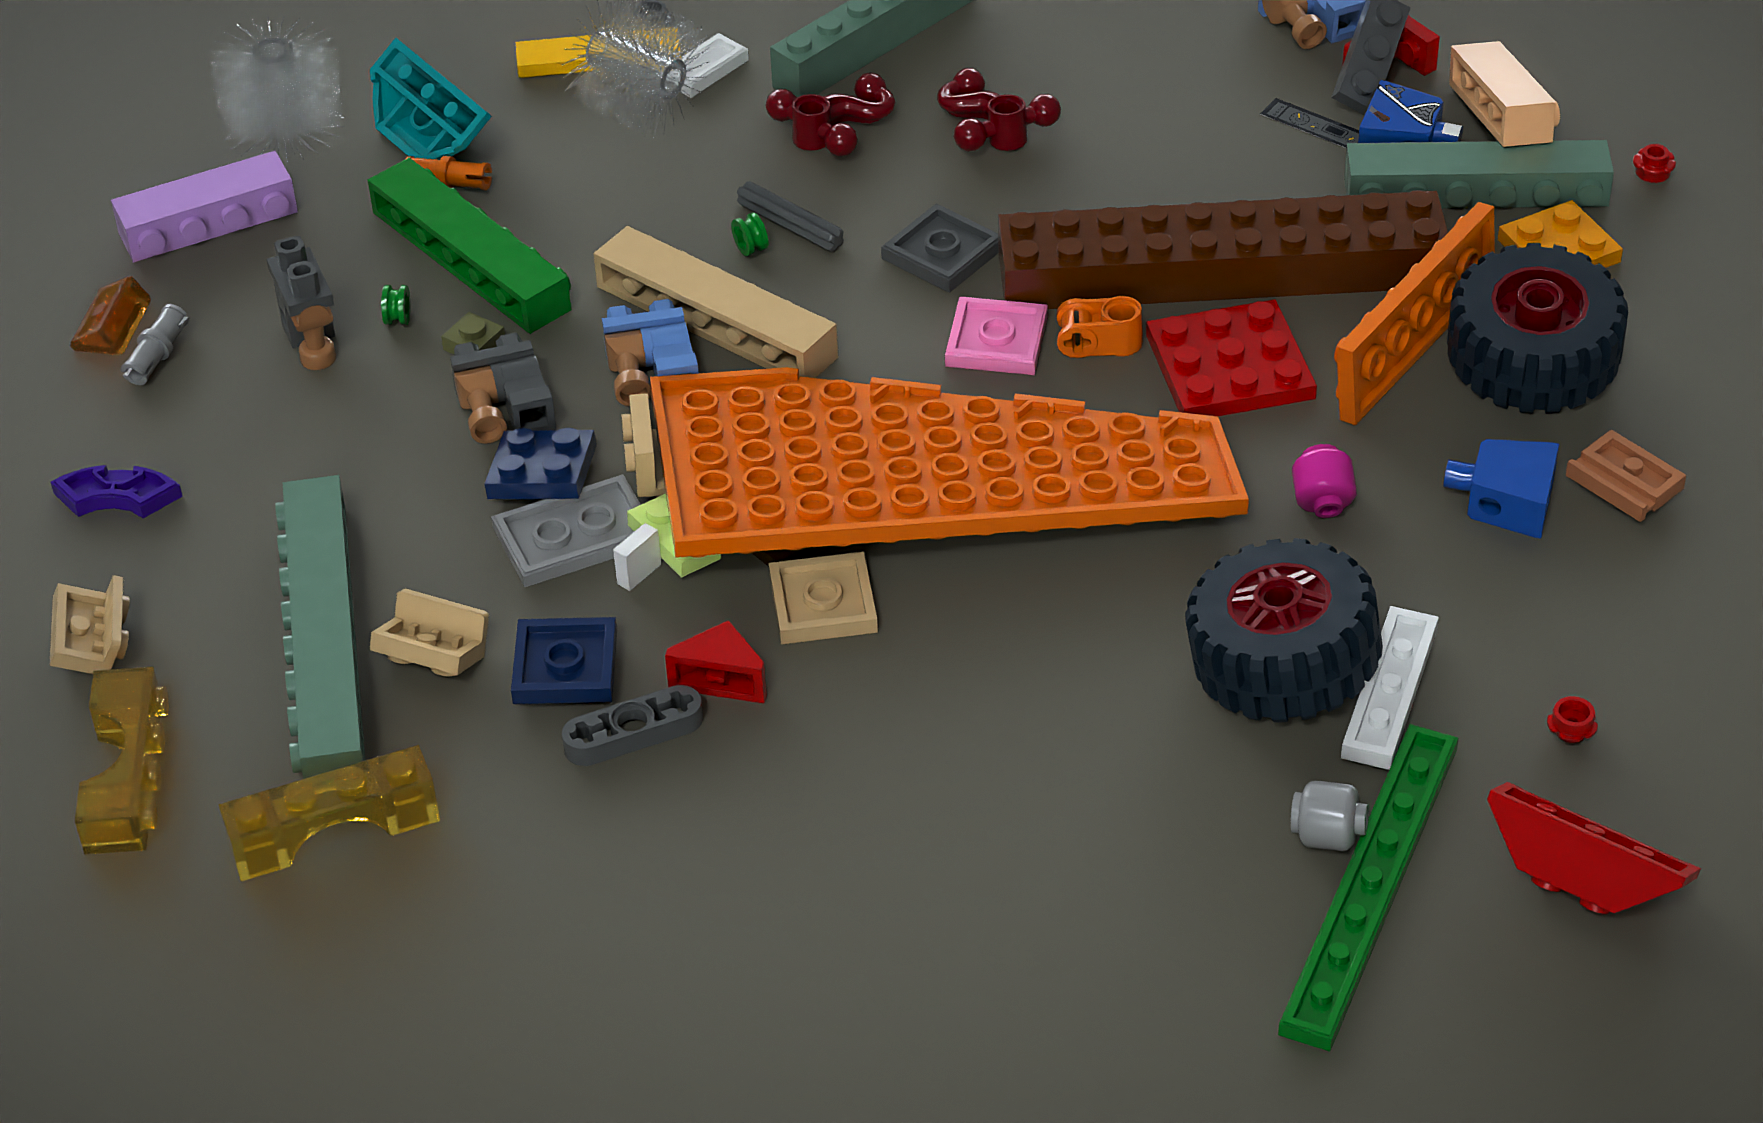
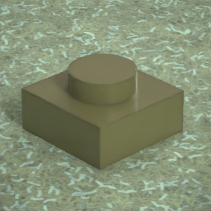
(472, 329)

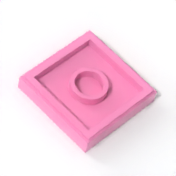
(996, 335)

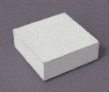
(637, 556)

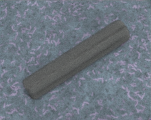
(790, 216)

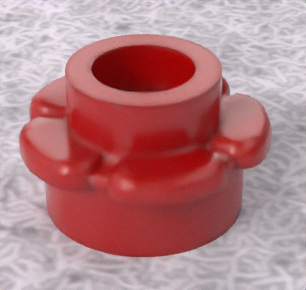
(1654, 163)
(1572, 719)

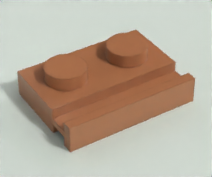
(1626, 475)

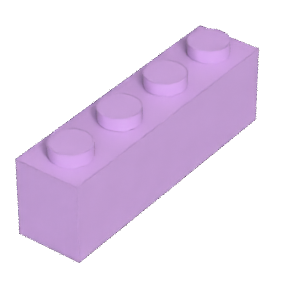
(204, 206)

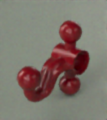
(1005, 114)
(818, 117)

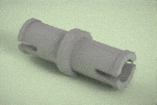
(154, 344)

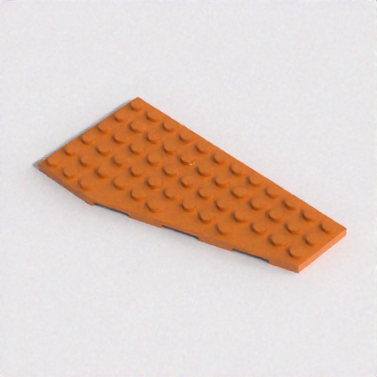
(845, 463)

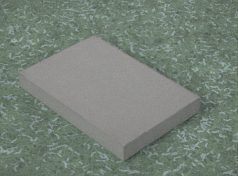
(566, 534)

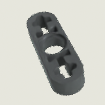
(643, 708)

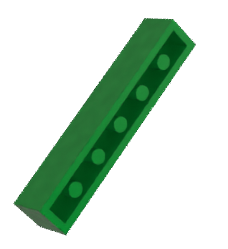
(470, 245)

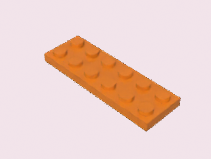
(1408, 317)

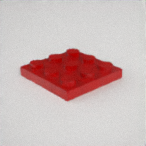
(1231, 359)

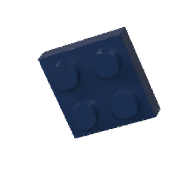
(540, 464)
(564, 660)

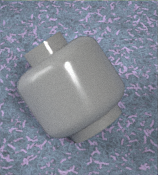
(1328, 815)

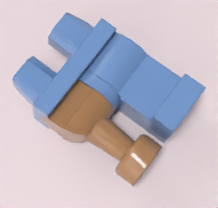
(1314, 18)
(643, 341)

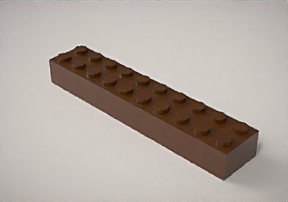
(1218, 248)

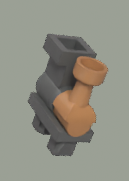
(303, 302)
(496, 376)

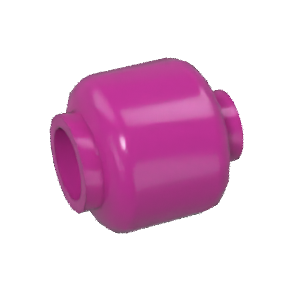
(1324, 480)

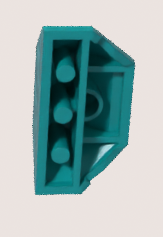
(421, 107)

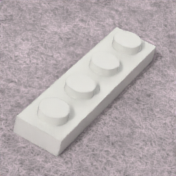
(1390, 693)

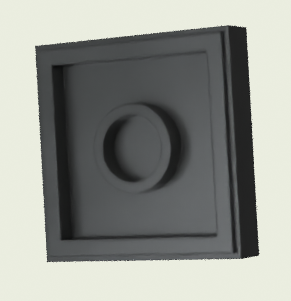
(941, 247)

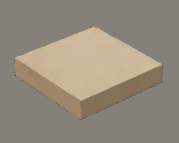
(823, 597)

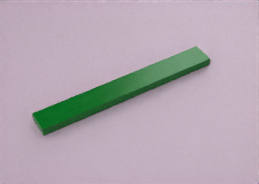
(1368, 889)

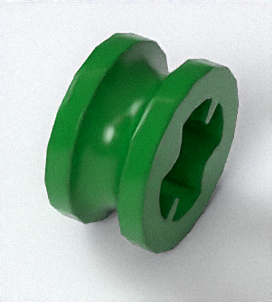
(749, 234)
(395, 304)

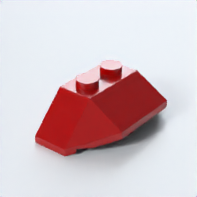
(1582, 855)

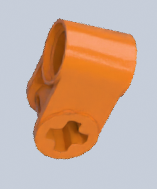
(1104, 327)

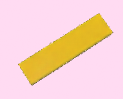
(546, 55)

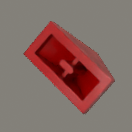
(718, 665)

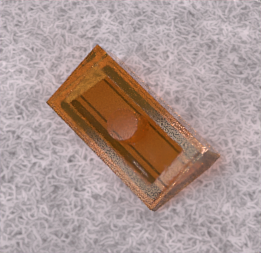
(112, 318)

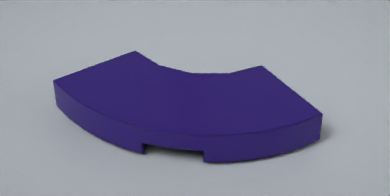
(133, 490)

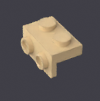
(643, 453)
(88, 627)
(432, 633)

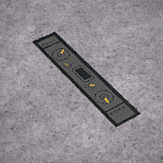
(1311, 122)

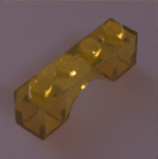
(118, 804)
(274, 823)

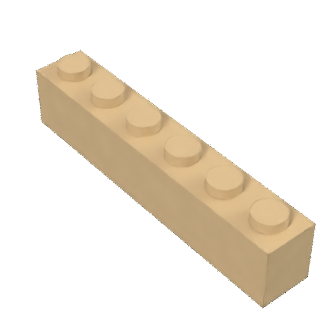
(716, 304)

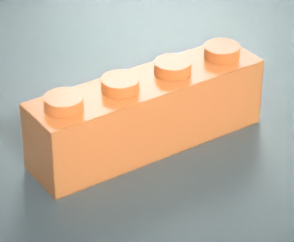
(1503, 94)

